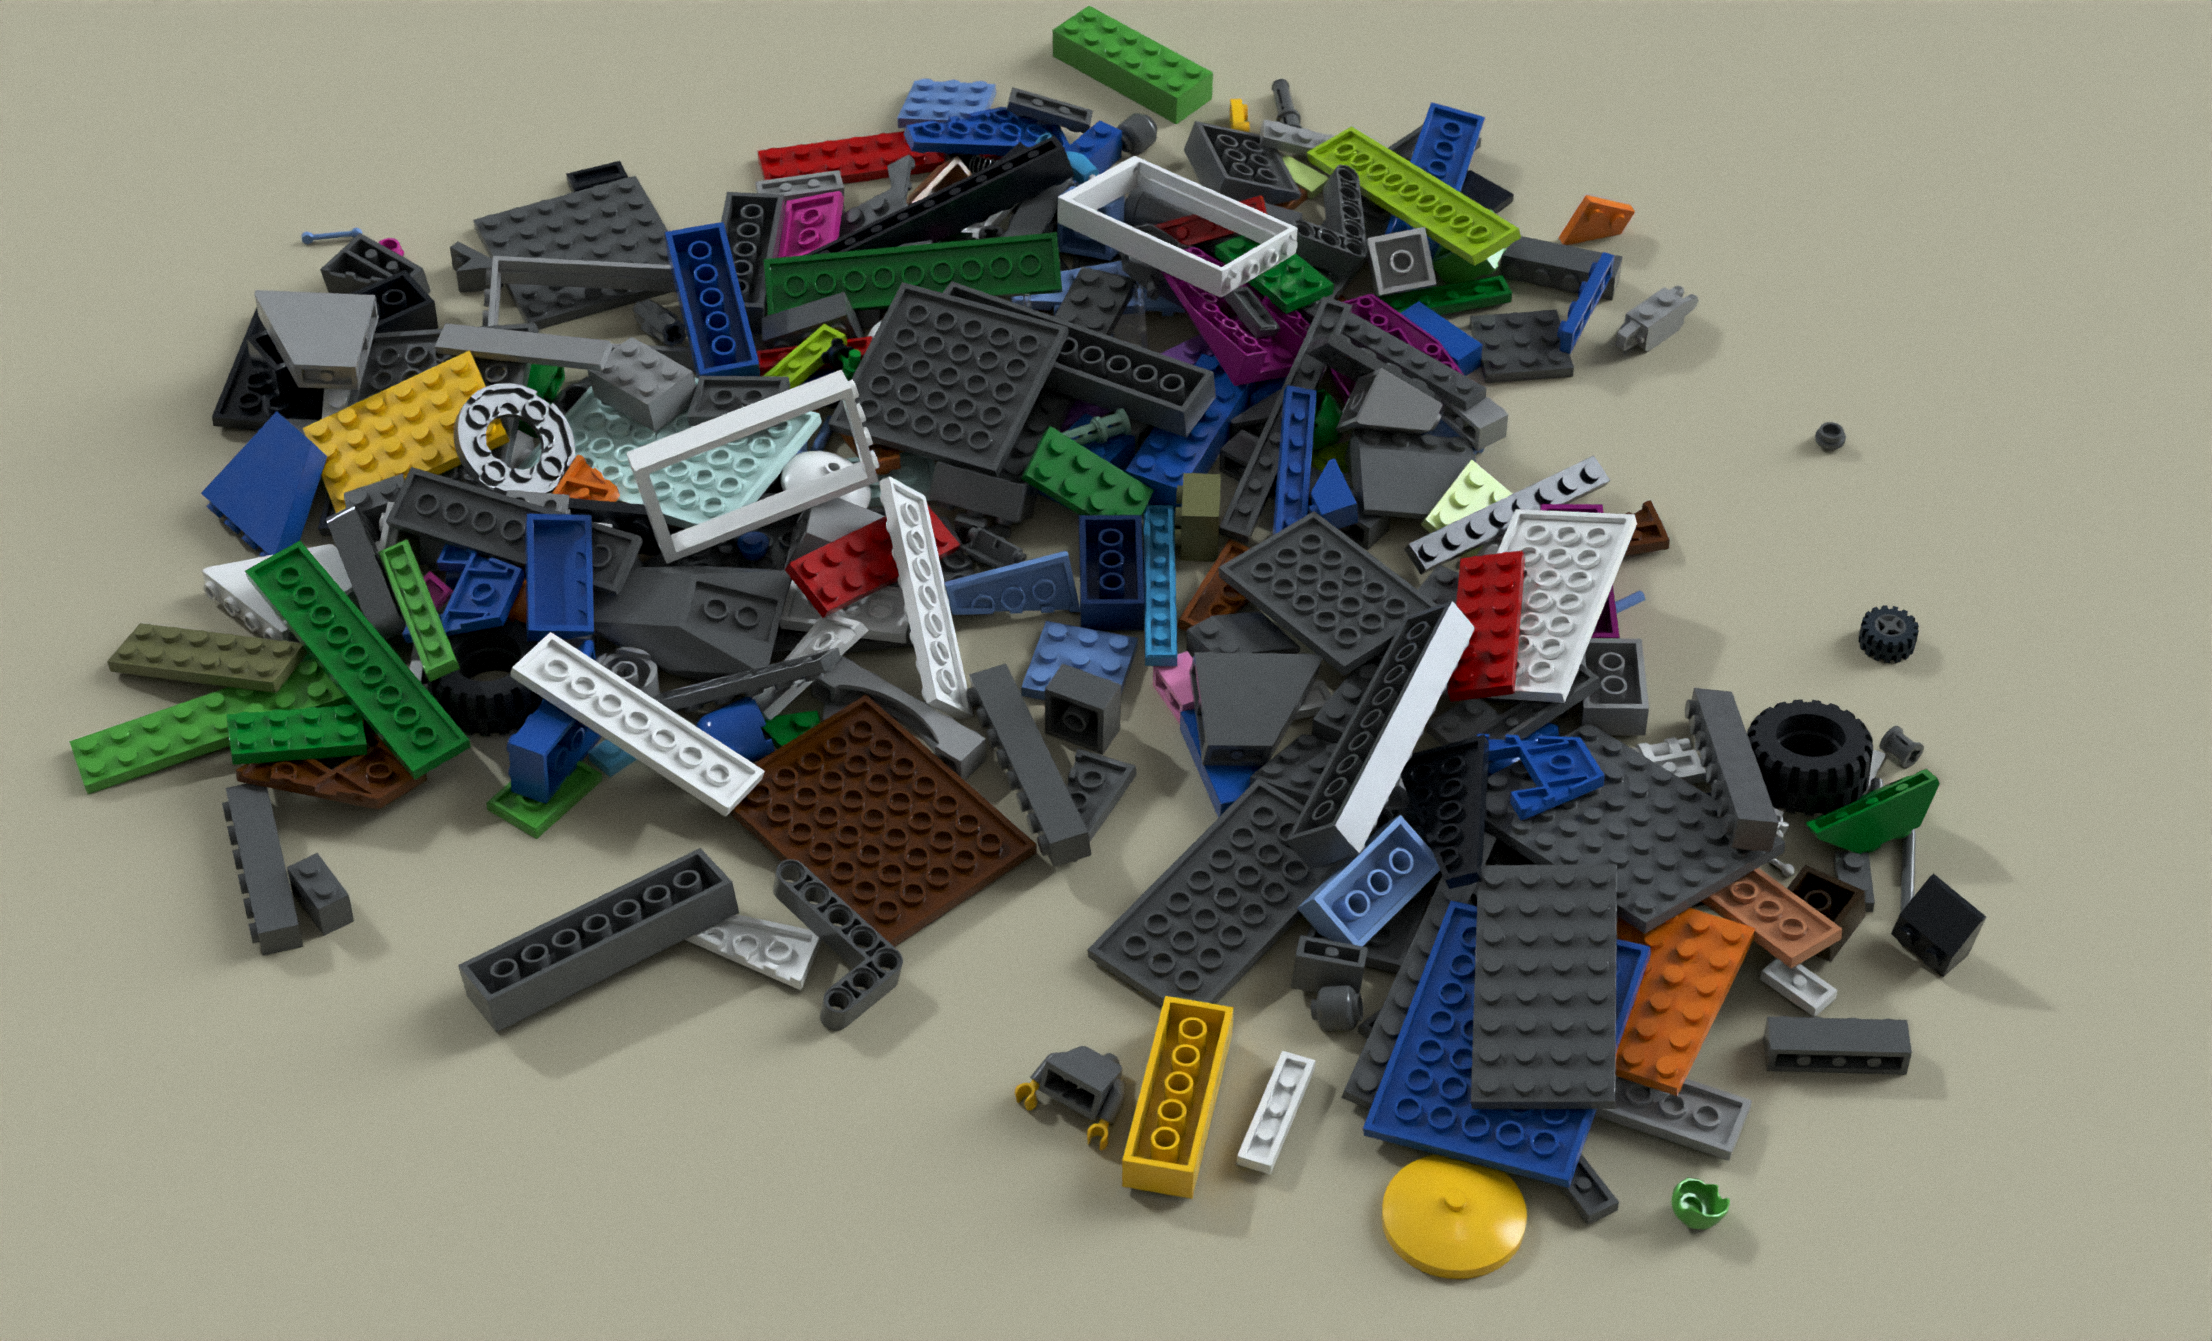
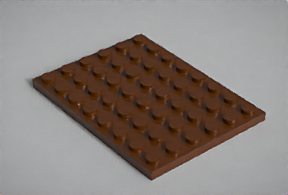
(880, 820)

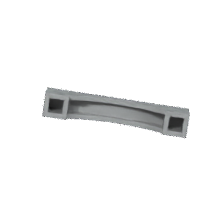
(949, 740)

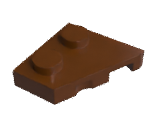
(1649, 532)

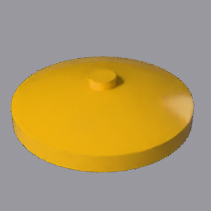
(1453, 1217)

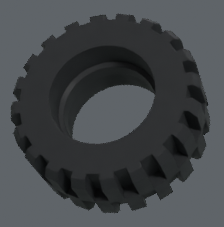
(487, 705)
(1811, 756)

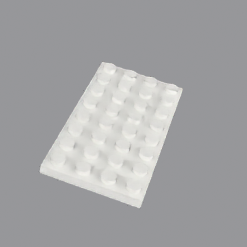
(1565, 587)

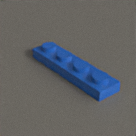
(1588, 297)

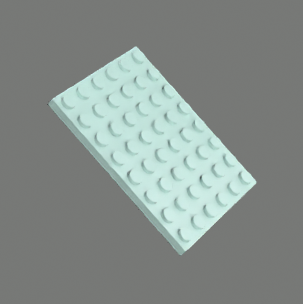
(696, 486)

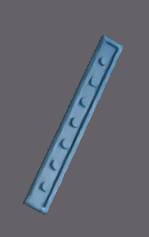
(1160, 586)

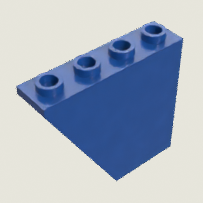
(269, 486)

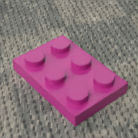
(810, 223)

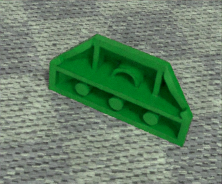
(1878, 815)

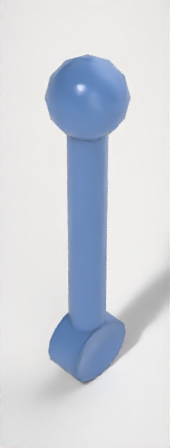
(308, 237)

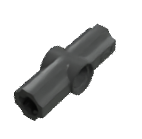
(659, 322)

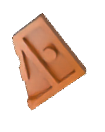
(1595, 220)
(586, 483)

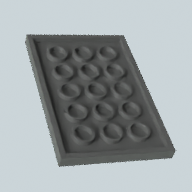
(1325, 591)

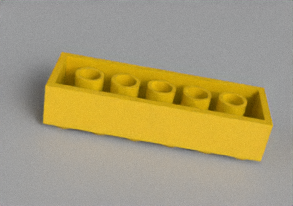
(1177, 1097)

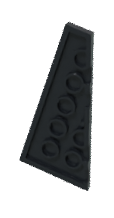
(1450, 802)

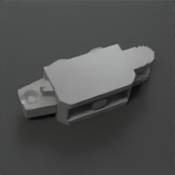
(1655, 319)

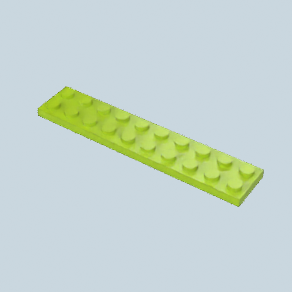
(1417, 196)

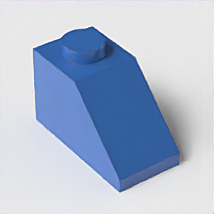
(1333, 497)

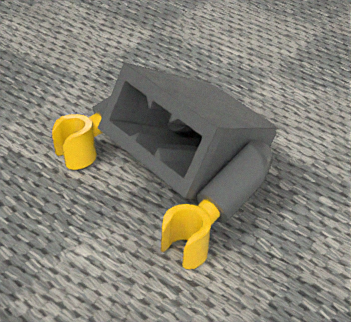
(1082, 1082)

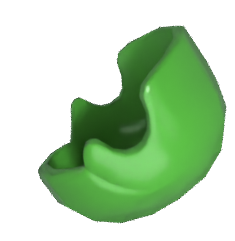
(1698, 1204)

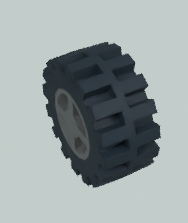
(1888, 634)

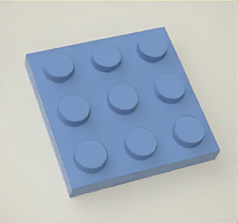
(940, 100)
(1083, 648)

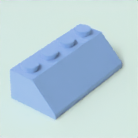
(1371, 886)

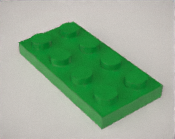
(1287, 284)
(1083, 479)
(296, 734)

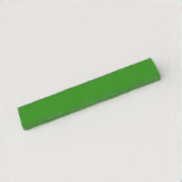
(418, 610)

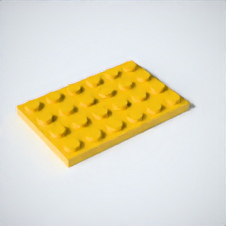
(400, 429)

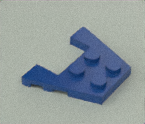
(482, 593)
(1556, 764)

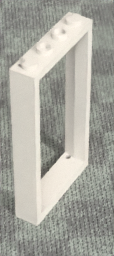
(1079, 213)
(739, 425)

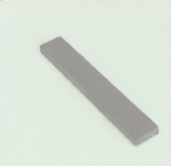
(524, 347)

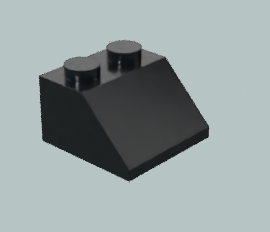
(1938, 926)

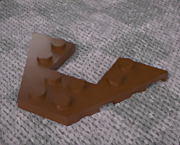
(361, 781)

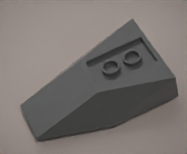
(696, 617)

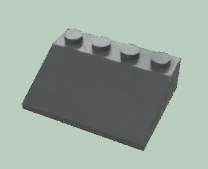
(1238, 166)
(1403, 471)

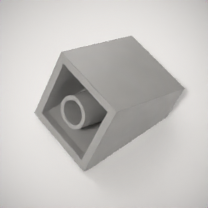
(1388, 405)
(826, 524)

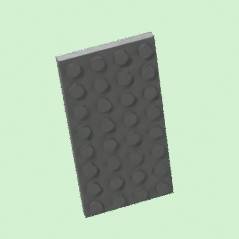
(1215, 904)
(1545, 987)

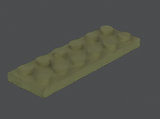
(207, 657)

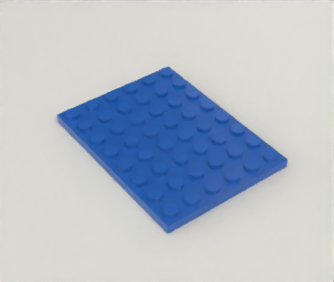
(1429, 1074)

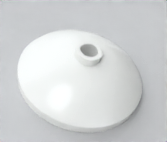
(814, 464)

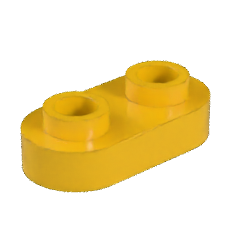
(1238, 114)

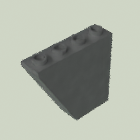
(1247, 702)

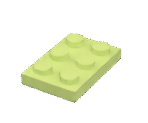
(1467, 494)

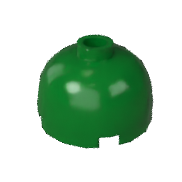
(1326, 420)

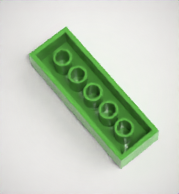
(1132, 64)

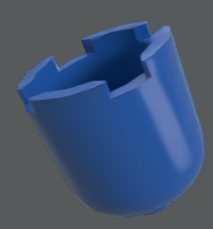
(739, 728)

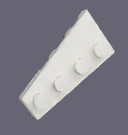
(824, 635)
(764, 946)

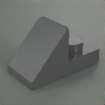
(470, 268)

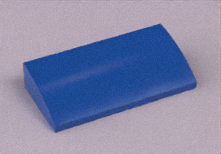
(559, 576)
(1221, 782)

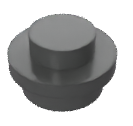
(1830, 436)

